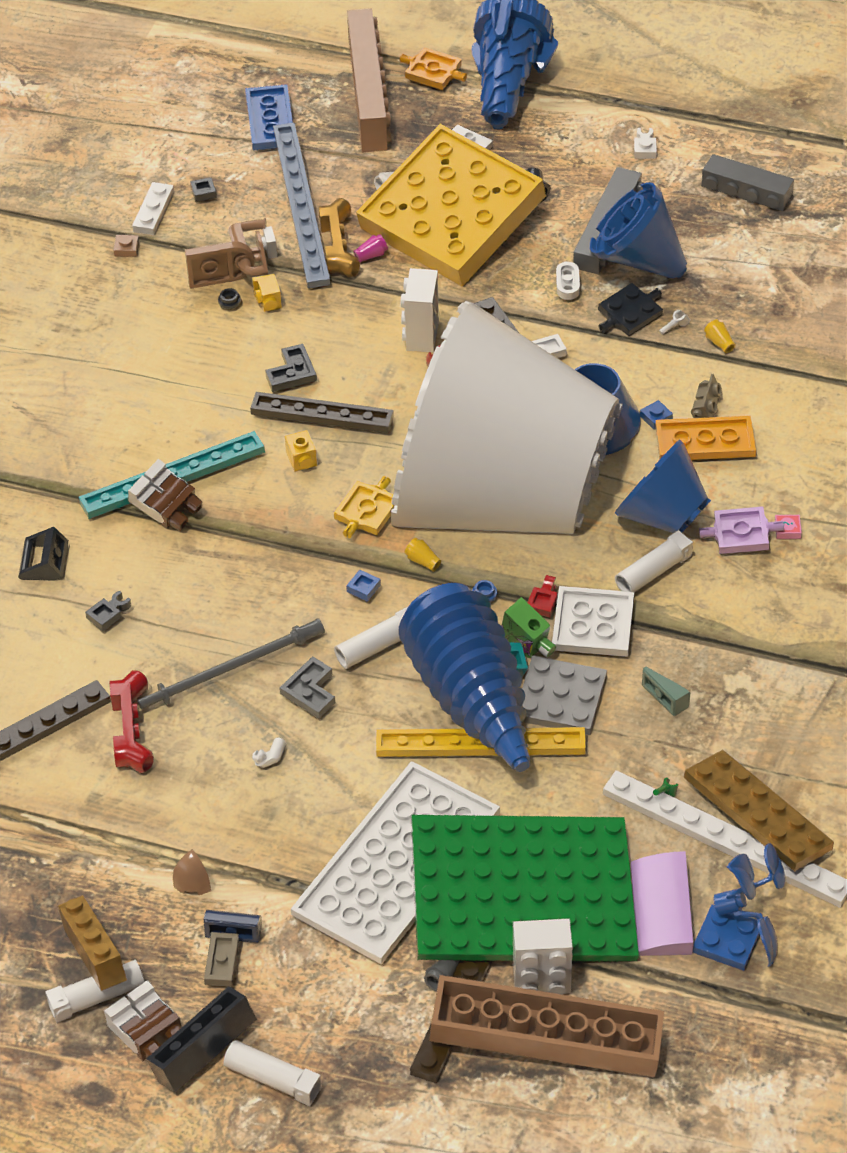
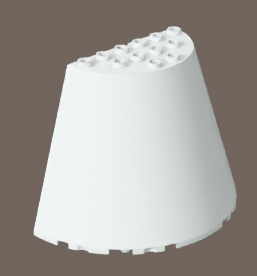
(501, 435)

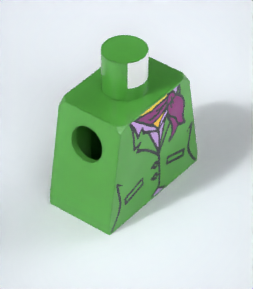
(527, 626)

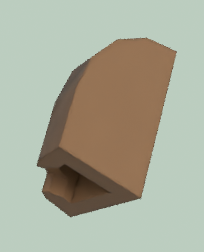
(191, 875)

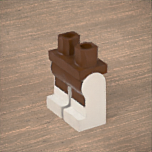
(164, 496)
(142, 1021)

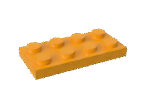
(708, 436)

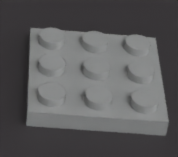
(562, 693)

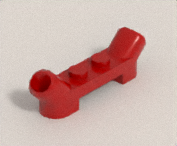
(126, 748)

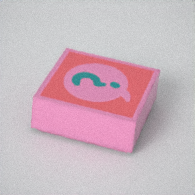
(792, 527)

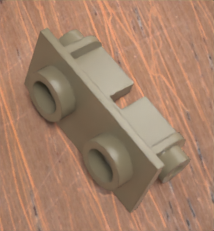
(707, 398)

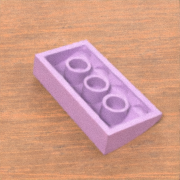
(662, 904)

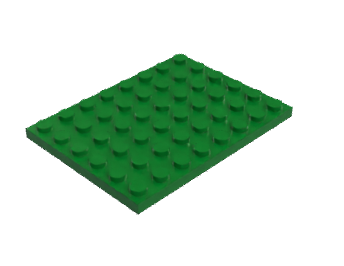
(496, 870)

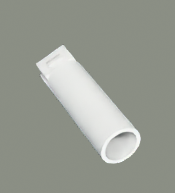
(674, 550)
(369, 641)
(86, 993)
(273, 1072)

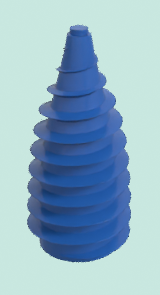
(468, 666)

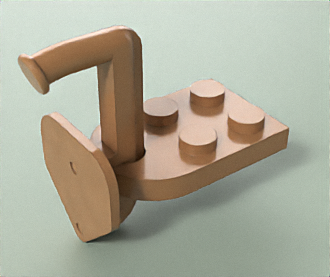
(227, 260)

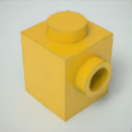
(300, 450)

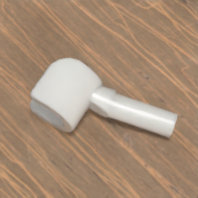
(678, 318)

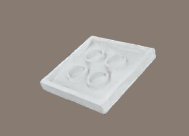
(593, 621)

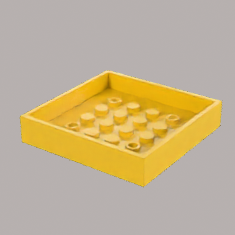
(448, 195)

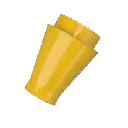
(719, 335)
(422, 554)

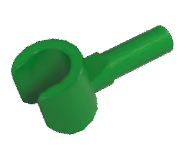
(666, 788)

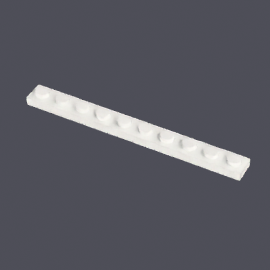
(720, 835)

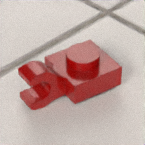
(544, 598)

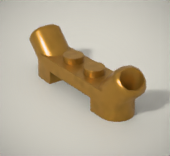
(336, 256)

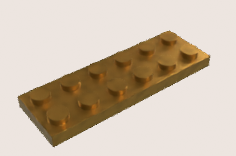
(758, 809)

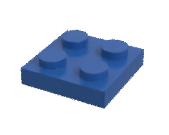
(727, 938)

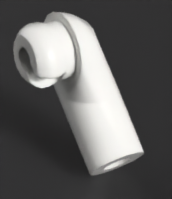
(264, 759)

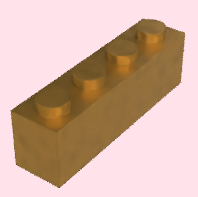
(92, 943)

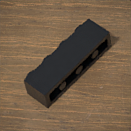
(201, 1039)

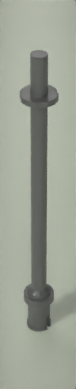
(297, 635)

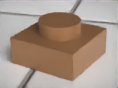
(126, 246)

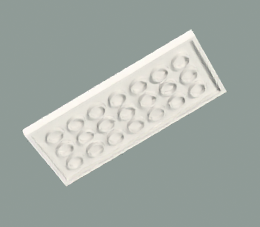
(369, 885)

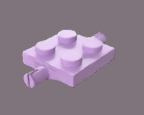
(741, 530)

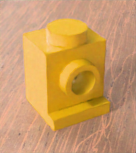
(267, 292)

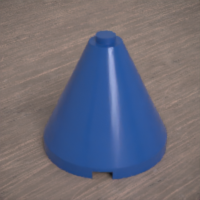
(641, 234)

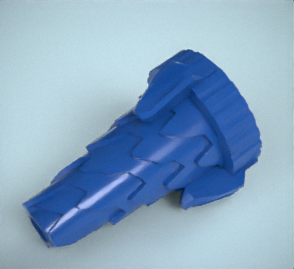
(508, 42)

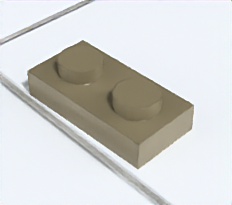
(221, 959)

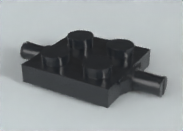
(630, 309)

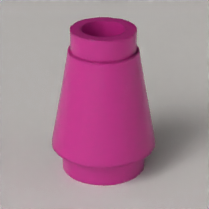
(372, 248)

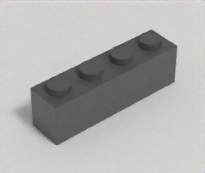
(747, 182)

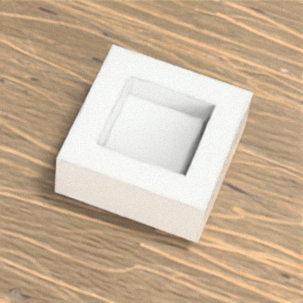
(269, 242)

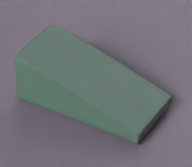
(668, 693)

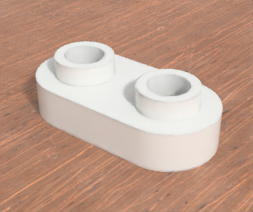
(567, 280)

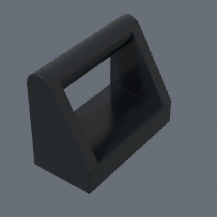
(52, 558)

